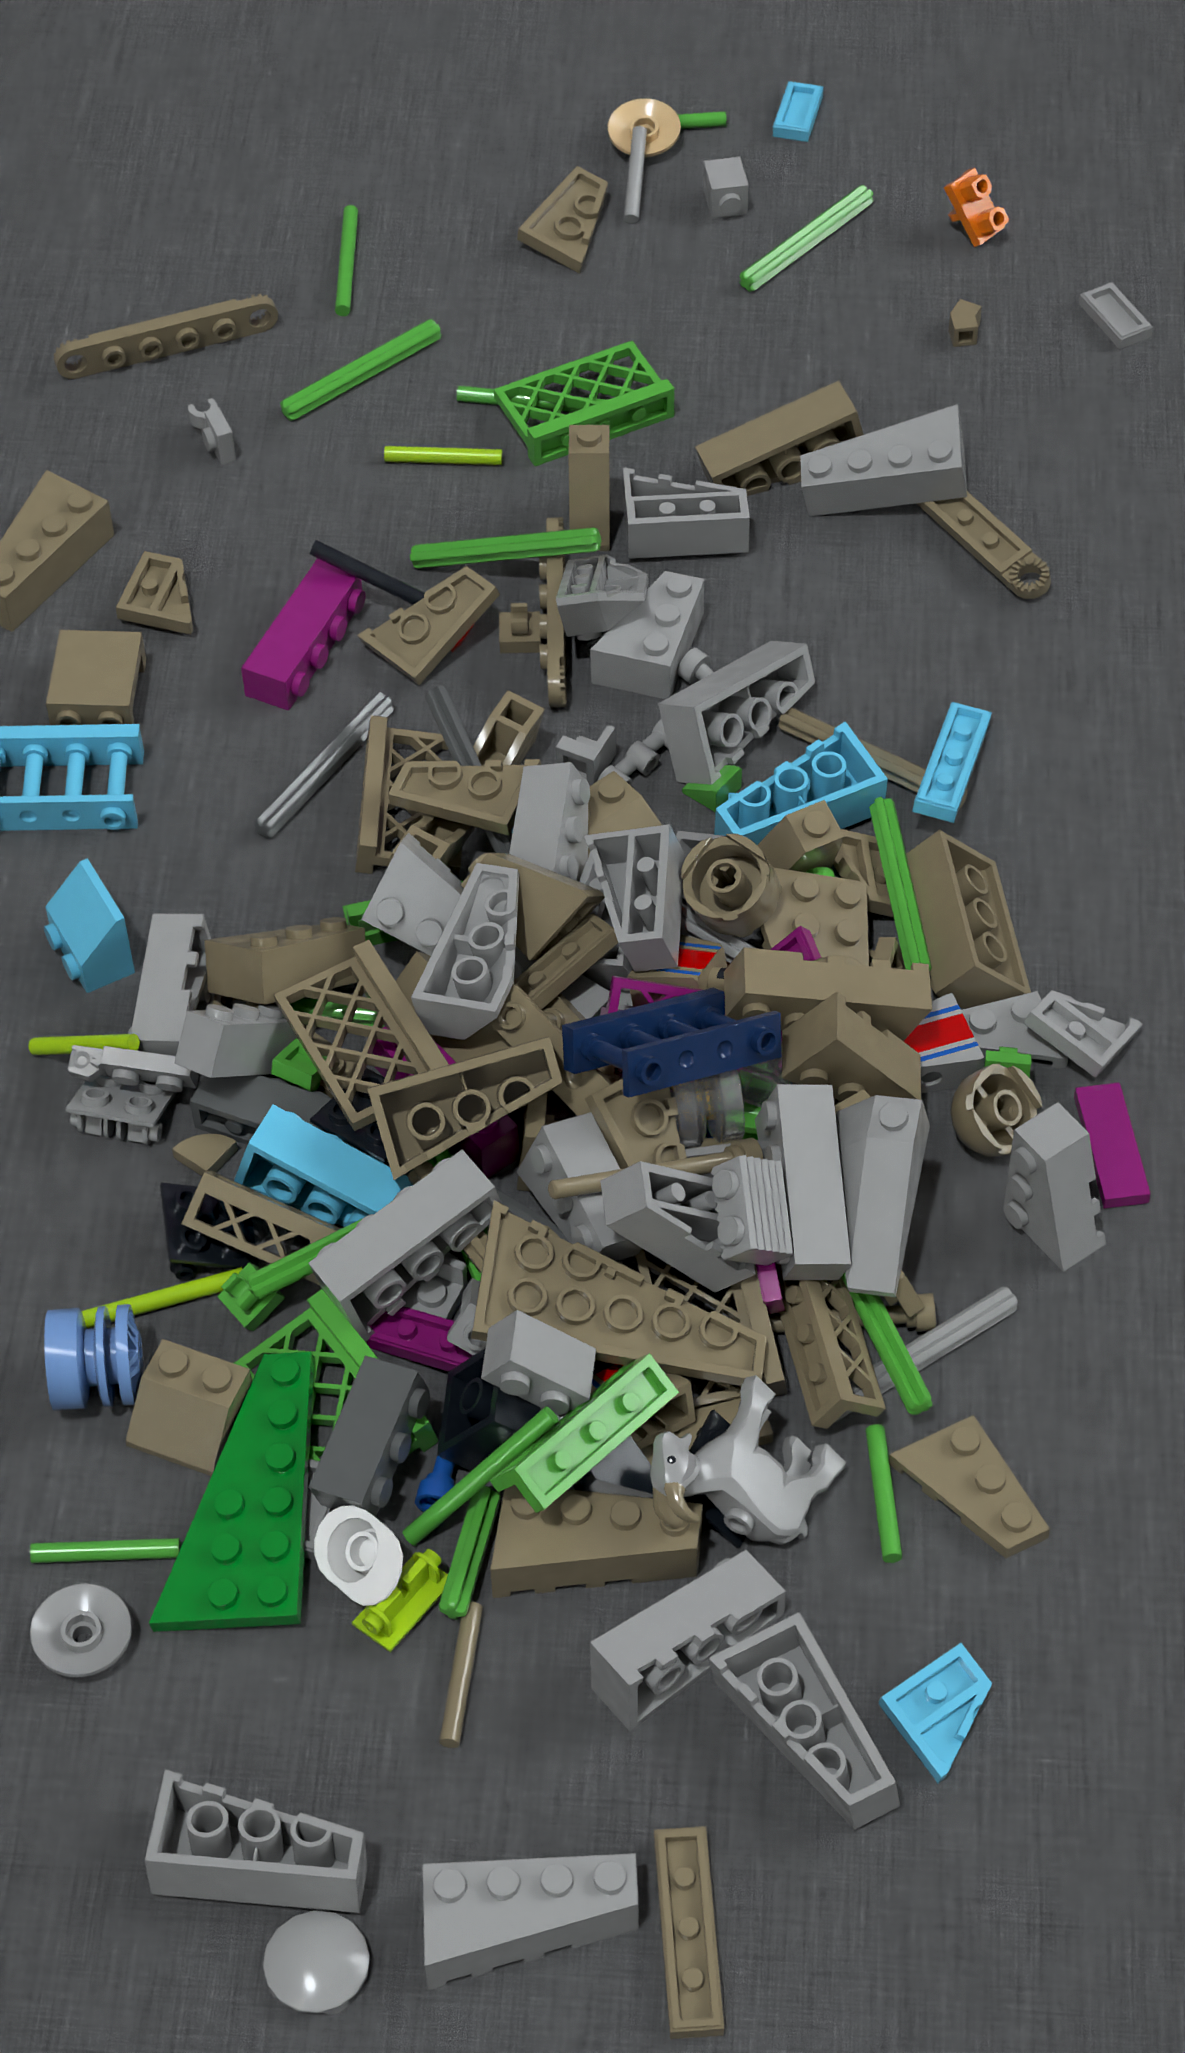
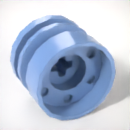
(91, 1357)

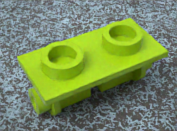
(416, 1592)

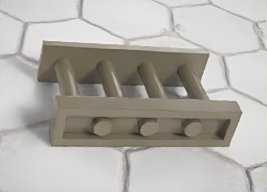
(524, 1022)

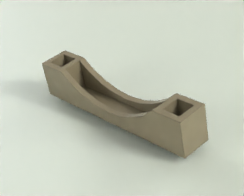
(505, 737)

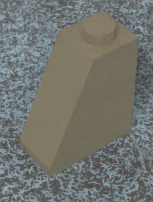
(590, 479)
(804, 839)
(547, 903)

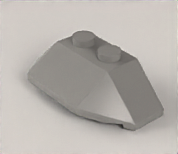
(598, 595)

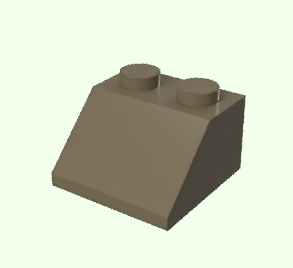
(187, 1406)

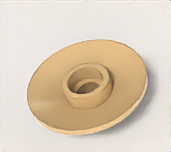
(656, 116)

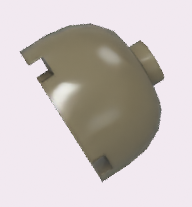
(991, 1106)

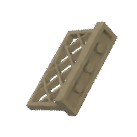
(377, 784)
(392, 1010)
(750, 1313)

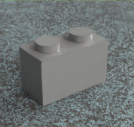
(538, 1363)

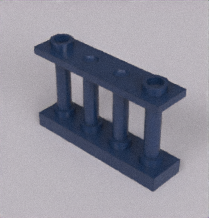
(671, 1041)

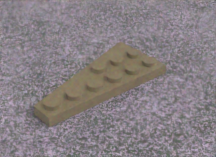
(826, 906)
(606, 1305)

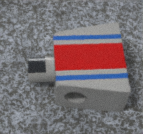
(945, 1046)

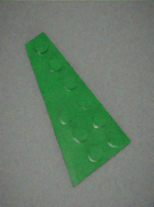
(250, 1528)

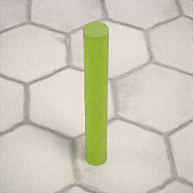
(443, 455)
(64, 1044)

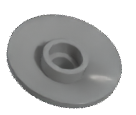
(75, 1612)

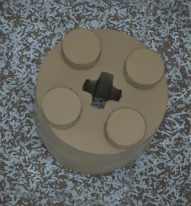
(753, 890)

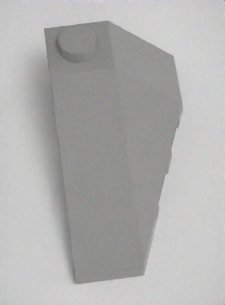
(473, 958)

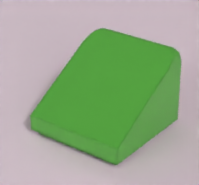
(717, 793)

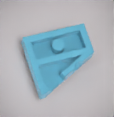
(938, 1708)

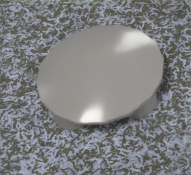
(316, 1962)

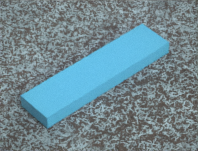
(952, 762)

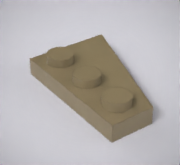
(566, 219)
(464, 794)

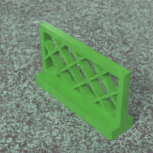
(623, 413)
(347, 1350)

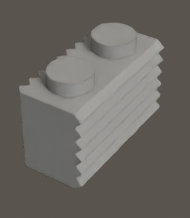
(752, 1210)

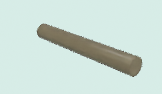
(461, 1677)

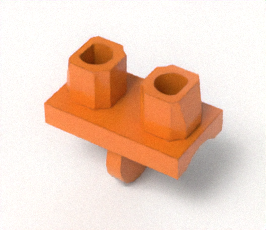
(974, 206)

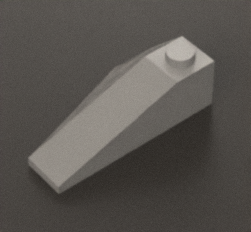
(881, 1168)

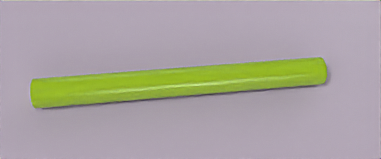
(166, 1296)

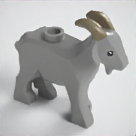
(741, 1477)

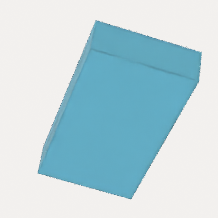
(798, 111)

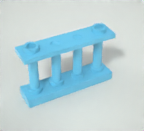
(71, 747)

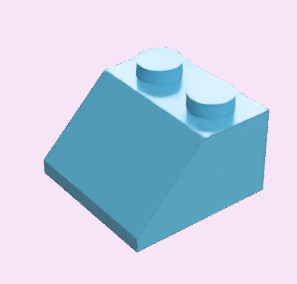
(88, 930)

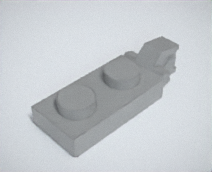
(129, 1067)

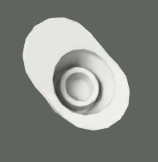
(358, 1554)

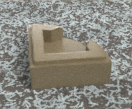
(205, 1152)

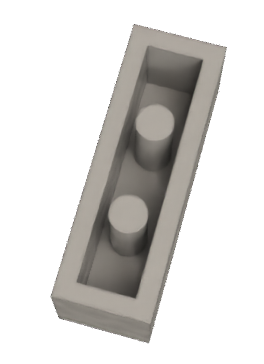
(233, 1040)

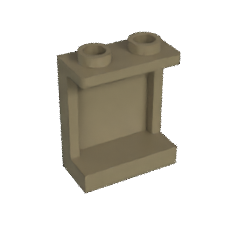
(95, 677)

